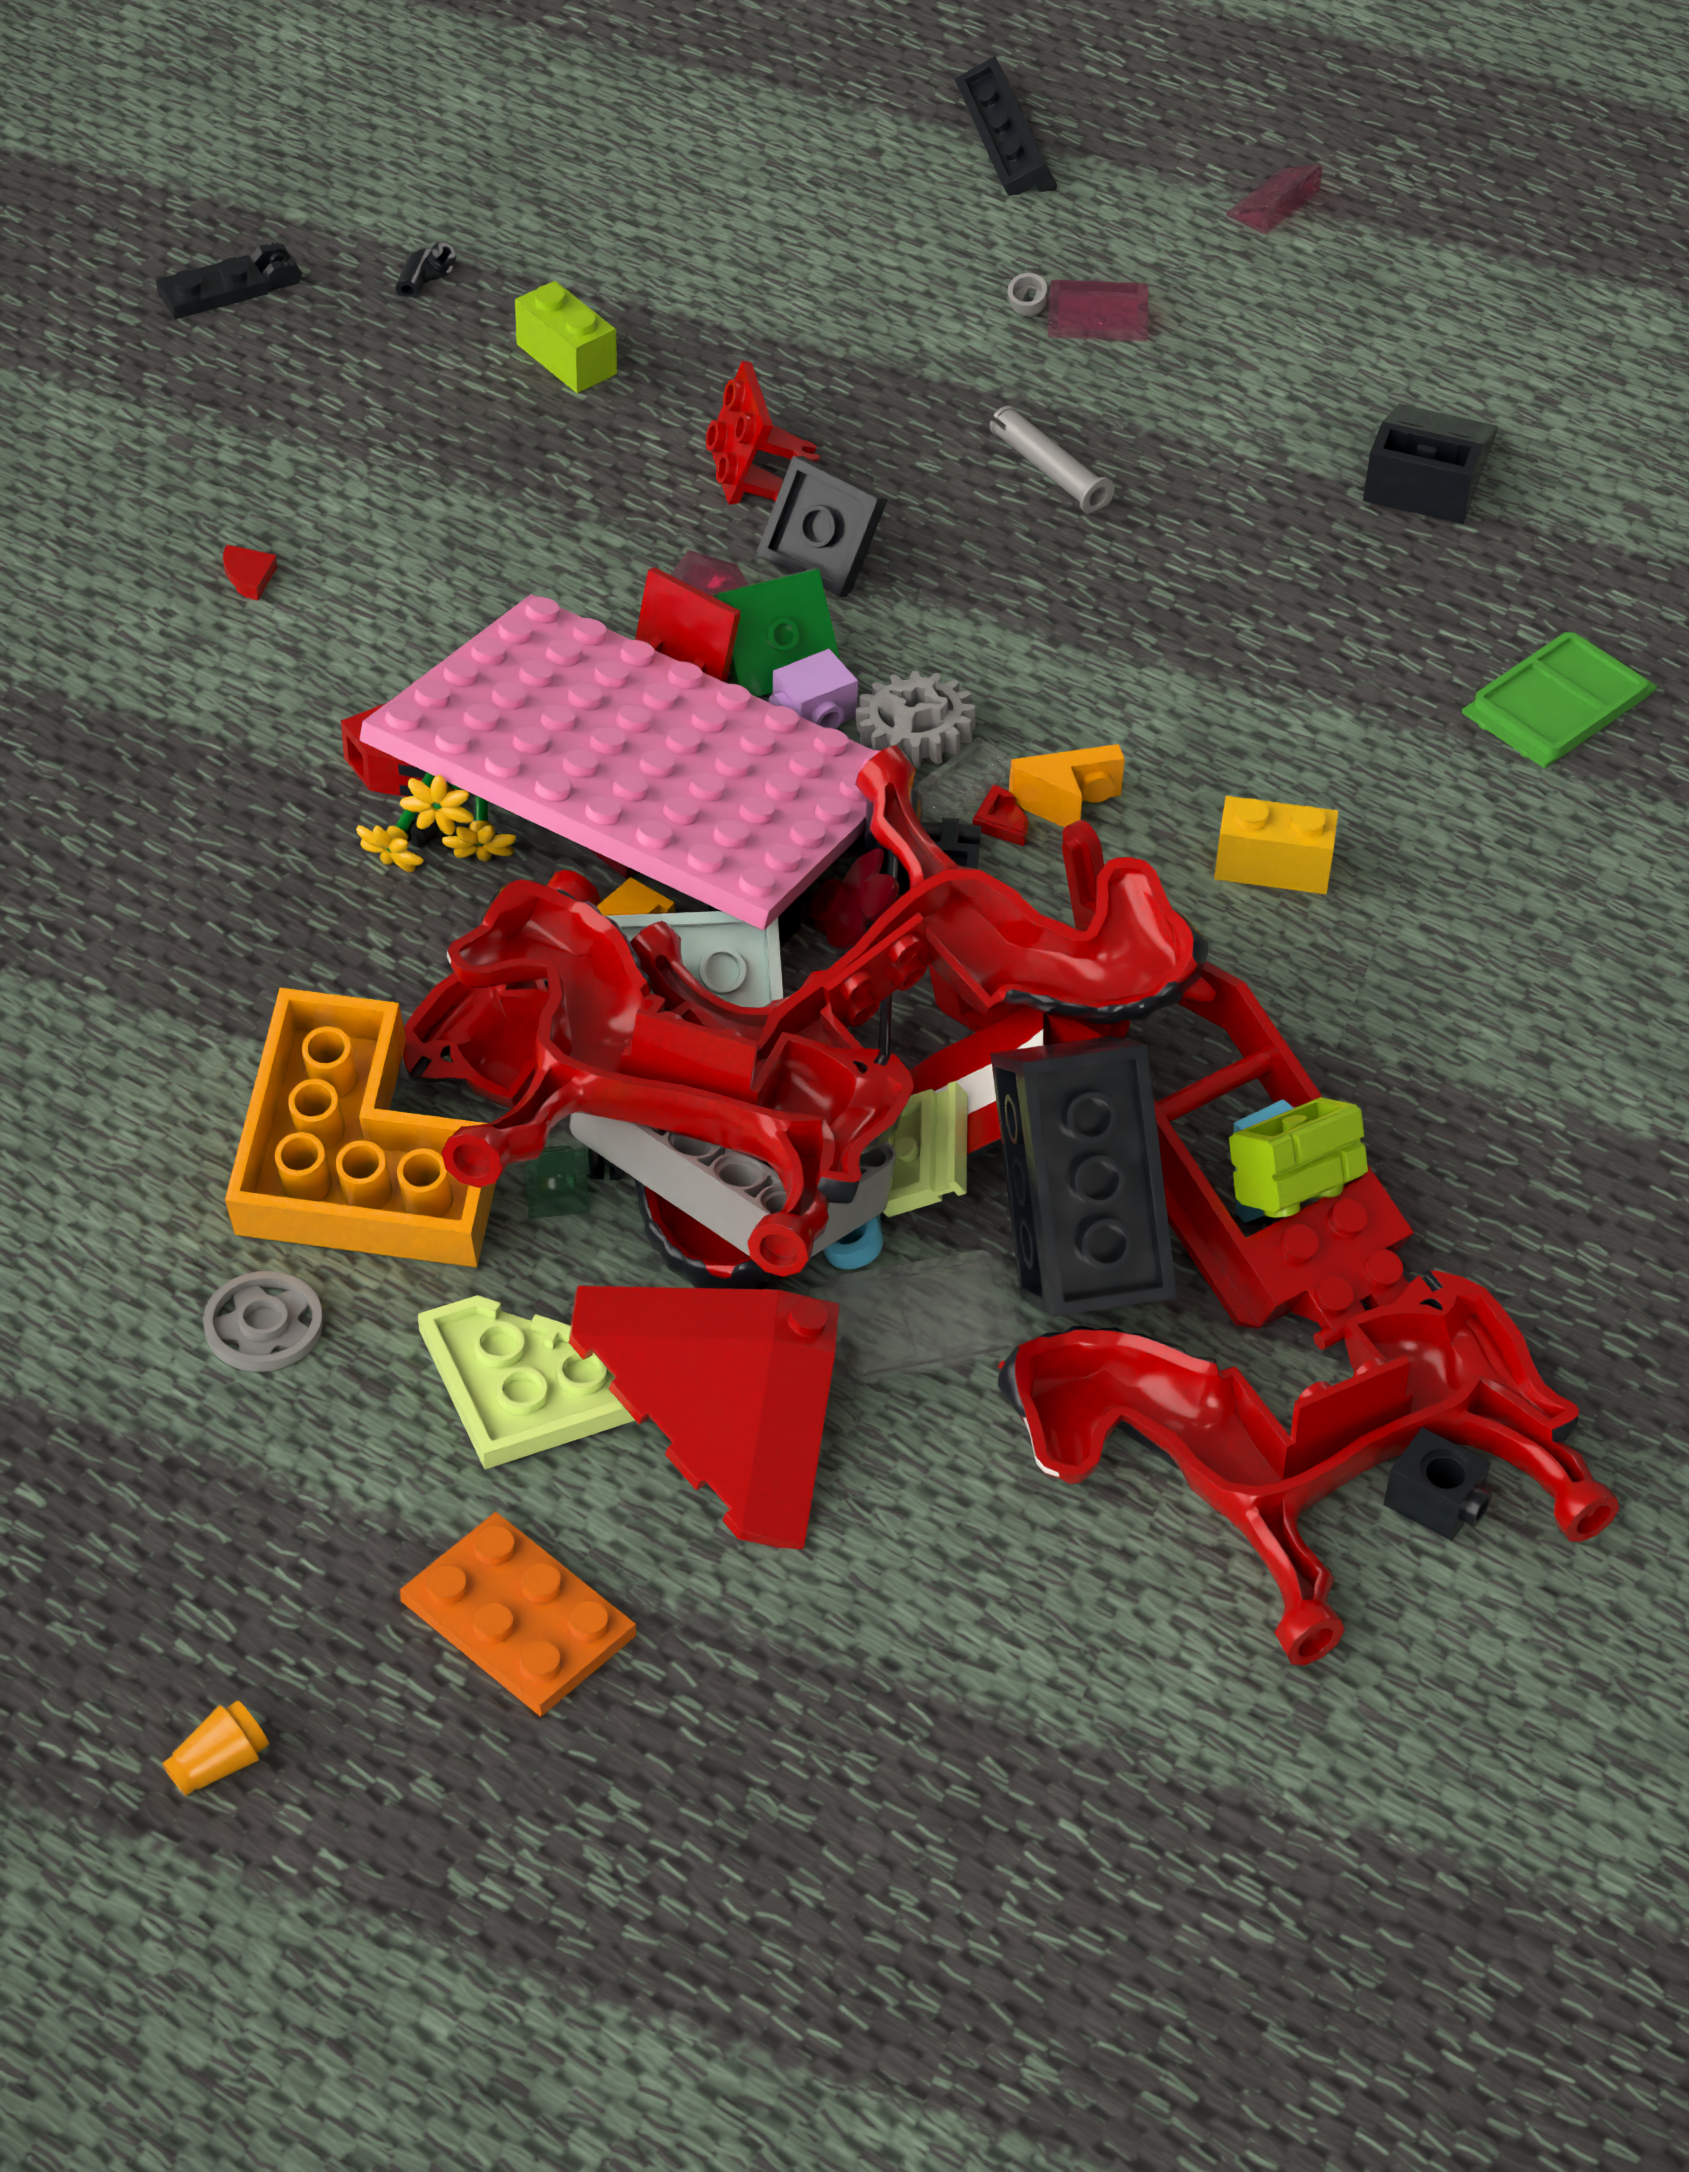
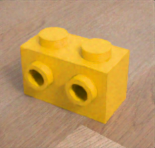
(1276, 844)

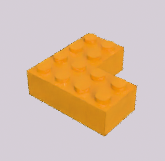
(329, 1156)

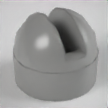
(1019, 293)

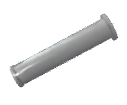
(1052, 460)

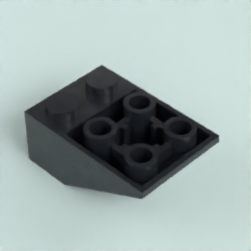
(1427, 462)

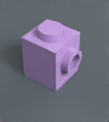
(817, 689)

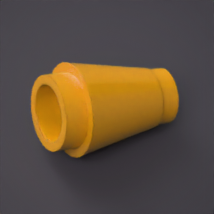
(216, 1748)

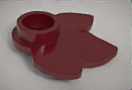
(847, 906)

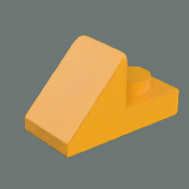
(1060, 781)

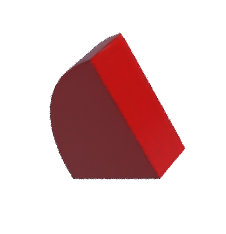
(249, 570)
(1002, 817)

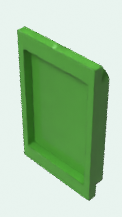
(1557, 698)

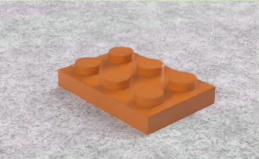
(518, 1613)

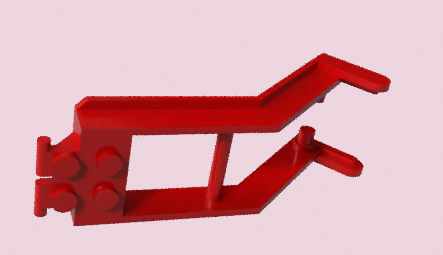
(1304, 1264)

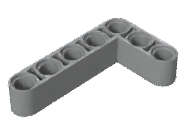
(724, 1186)

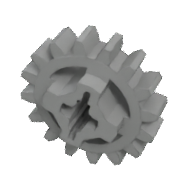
(917, 717)

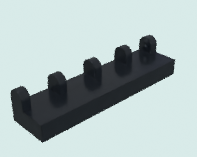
(1004, 129)

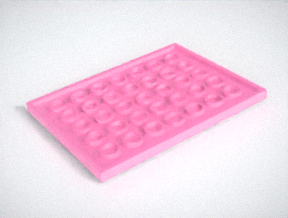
(634, 758)

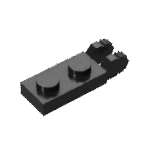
(229, 281)

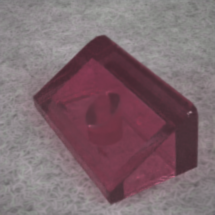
(1277, 197)
(1098, 310)

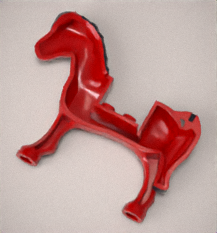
(973, 934)
(492, 1050)
(621, 1058)
(1415, 1365)

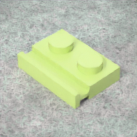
(929, 1150)

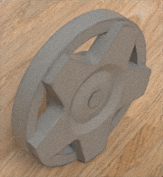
(263, 1321)

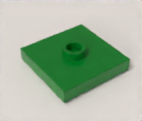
(777, 626)

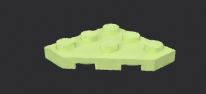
(517, 1380)

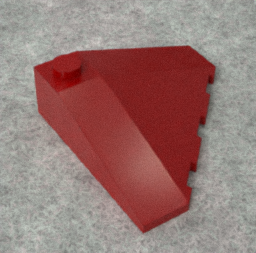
(730, 1383)

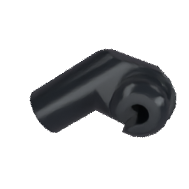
(424, 267)

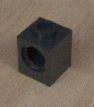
(1438, 1485)

